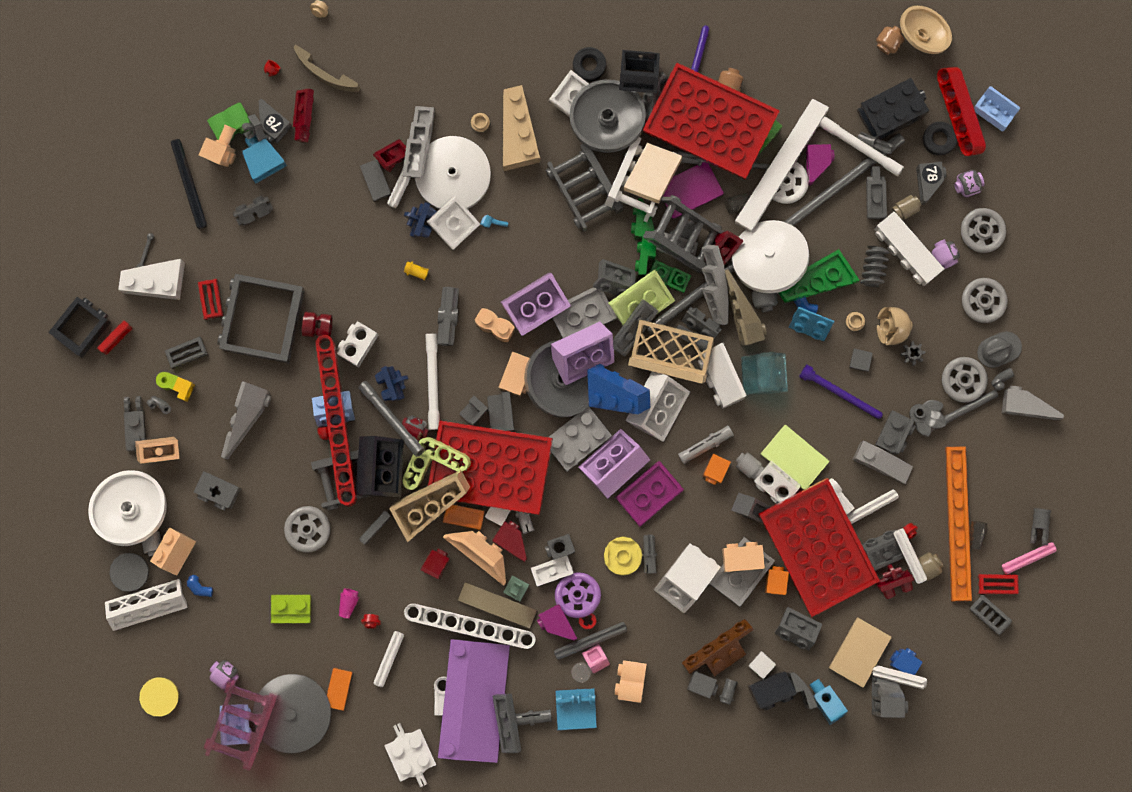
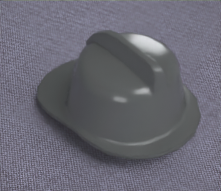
(999, 349)

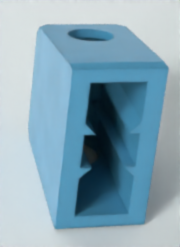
(262, 159)
(834, 708)

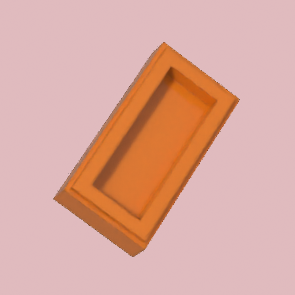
(464, 517)
(339, 688)

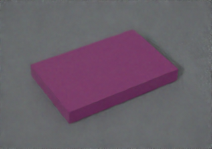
(694, 187)
(649, 493)

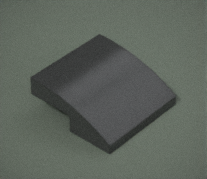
(800, 686)

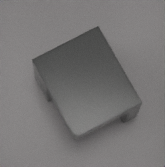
(474, 411)

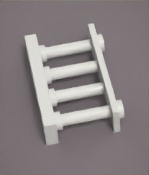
(621, 179)

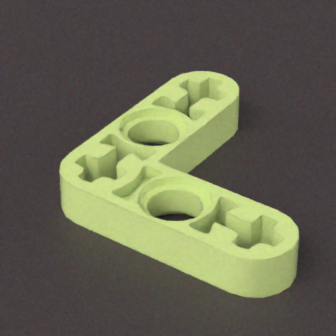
(427, 456)

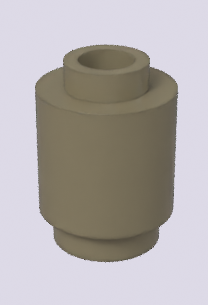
(907, 207)

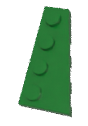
(822, 276)

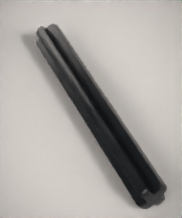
(188, 183)

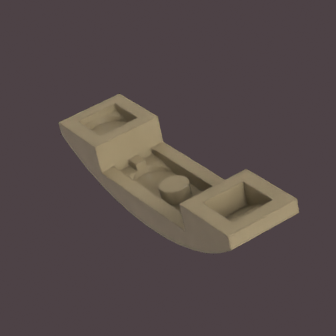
(343, 83)
(497, 605)

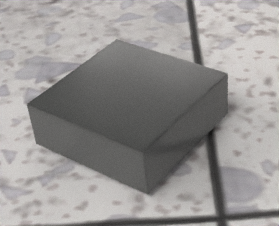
(860, 360)

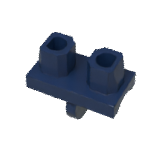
(424, 212)
(394, 382)

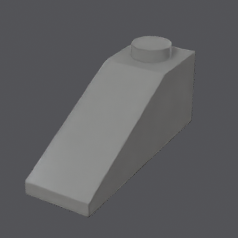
(1026, 404)
(882, 462)

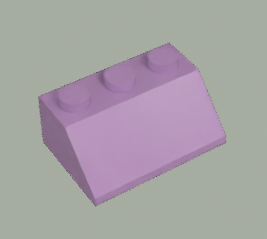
(535, 304)
(583, 351)
(614, 463)

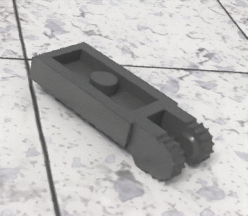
(134, 423)

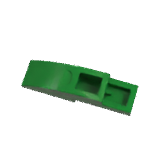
(646, 249)

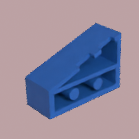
(616, 393)

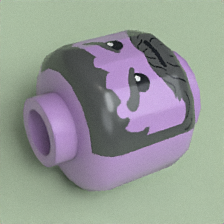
(969, 183)
(946, 253)
(223, 673)

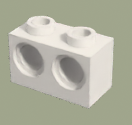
(362, 346)
(781, 479)

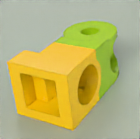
(171, 382)

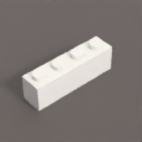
(908, 248)

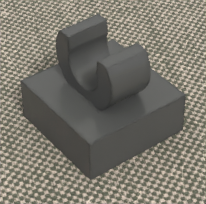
(254, 127)

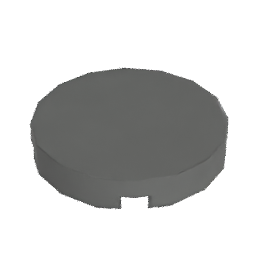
(129, 572)

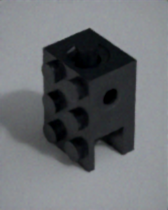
(893, 109)

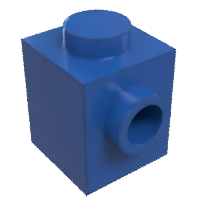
(905, 661)

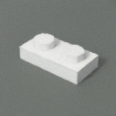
(552, 570)

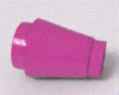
(348, 601)

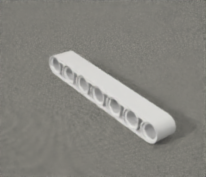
(460, 626)

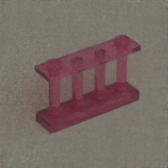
(254, 739)

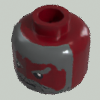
(416, 427)

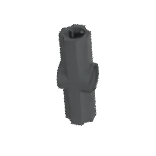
(448, 316)

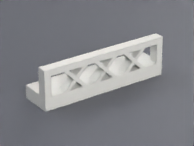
(145, 608)

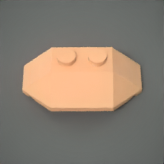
(480, 552)

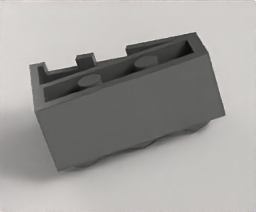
(888, 699)

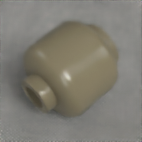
(931, 565)

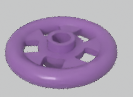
(588, 607)

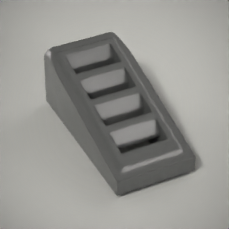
(1007, 621)

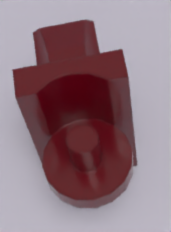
(893, 579)

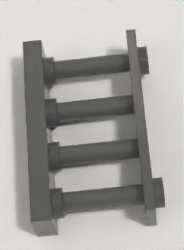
(603, 187)
(671, 246)
(322, 467)

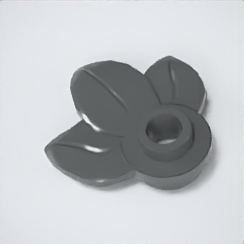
(931, 416)

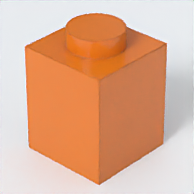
(716, 469)
(776, 581)

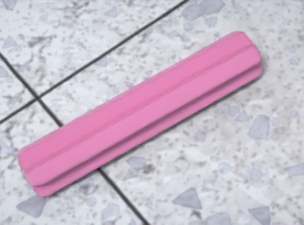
(1029, 558)

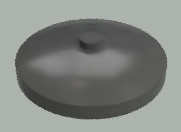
(606, 116)
(548, 389)
(299, 714)

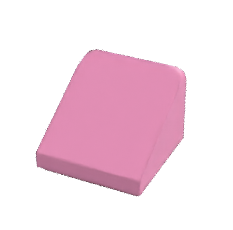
(596, 658)

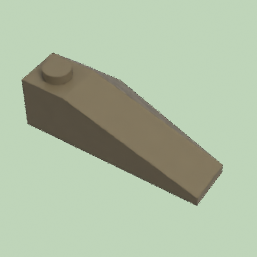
(746, 320)

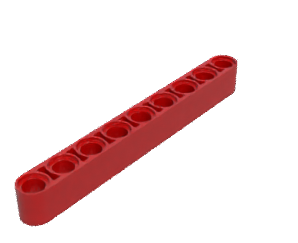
(332, 411)

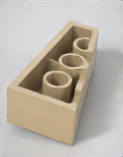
(518, 134)
(425, 505)

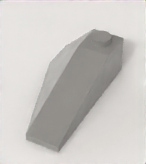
(250, 405)

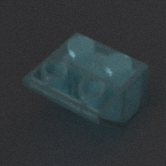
(764, 373)

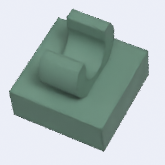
(516, 588)

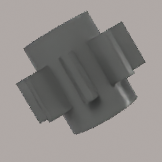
(919, 352)

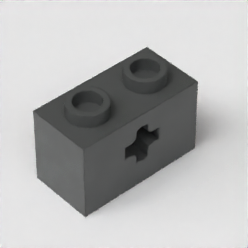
(205, 491)

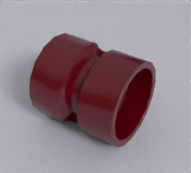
(311, 321)

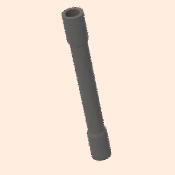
(410, 441)

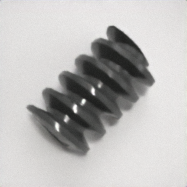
(873, 266)

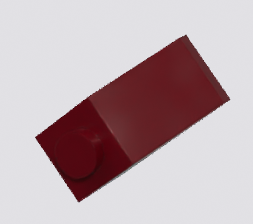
(511, 540)
(436, 563)

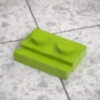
(290, 608)

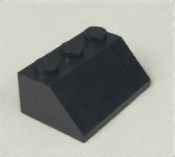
(379, 466)

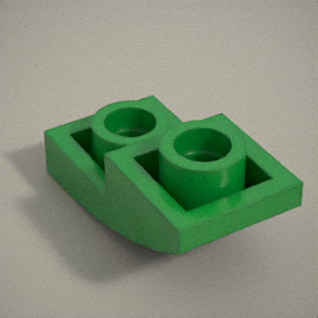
(671, 276)

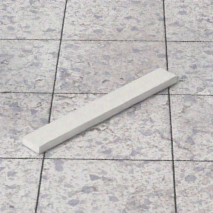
(781, 165)

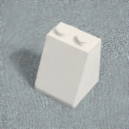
(687, 578)

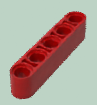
(961, 111)

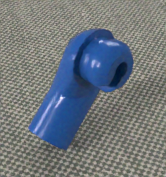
(803, 303)
(197, 589)

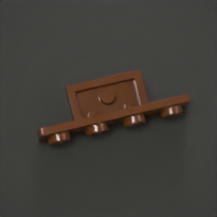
(721, 651)

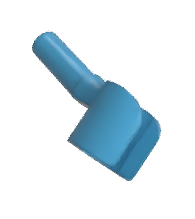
(487, 220)

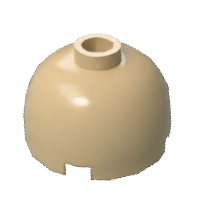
(894, 326)

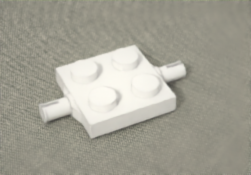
(410, 755)

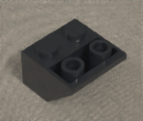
(772, 690)

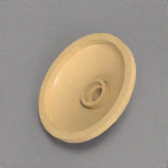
(925, 30)

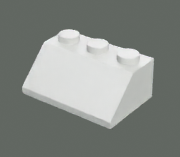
(723, 377)
(665, 404)

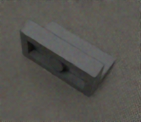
(500, 412)

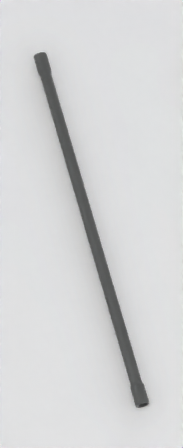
(897, 141)

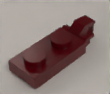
(302, 114)

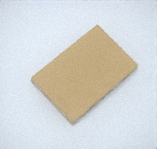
(653, 173)
(860, 652)

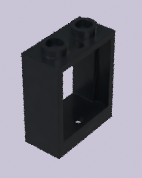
(635, 80)
(91, 338)

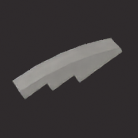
(418, 142)
(716, 291)

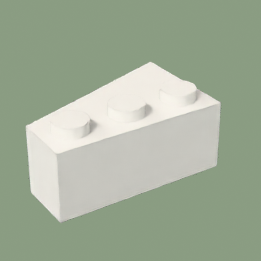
(154, 280)

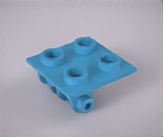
(811, 324)
(576, 709)

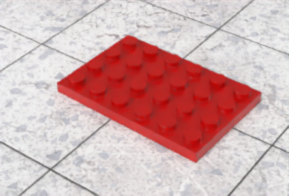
(711, 121)
(505, 466)
(819, 547)

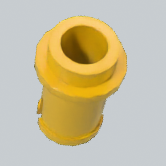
(416, 270)

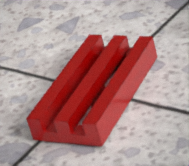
(218, 299)
(115, 337)
(981, 584)

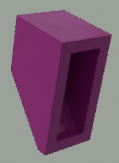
(818, 160)
(556, 623)

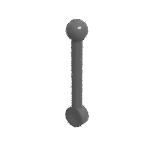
(150, 236)

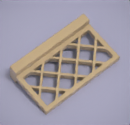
(668, 368)

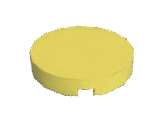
(623, 556)
(159, 696)

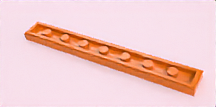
(958, 524)

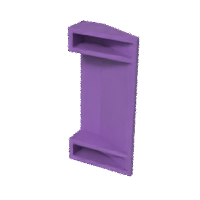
(469, 716)

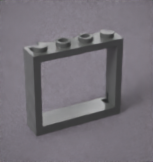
(291, 327)

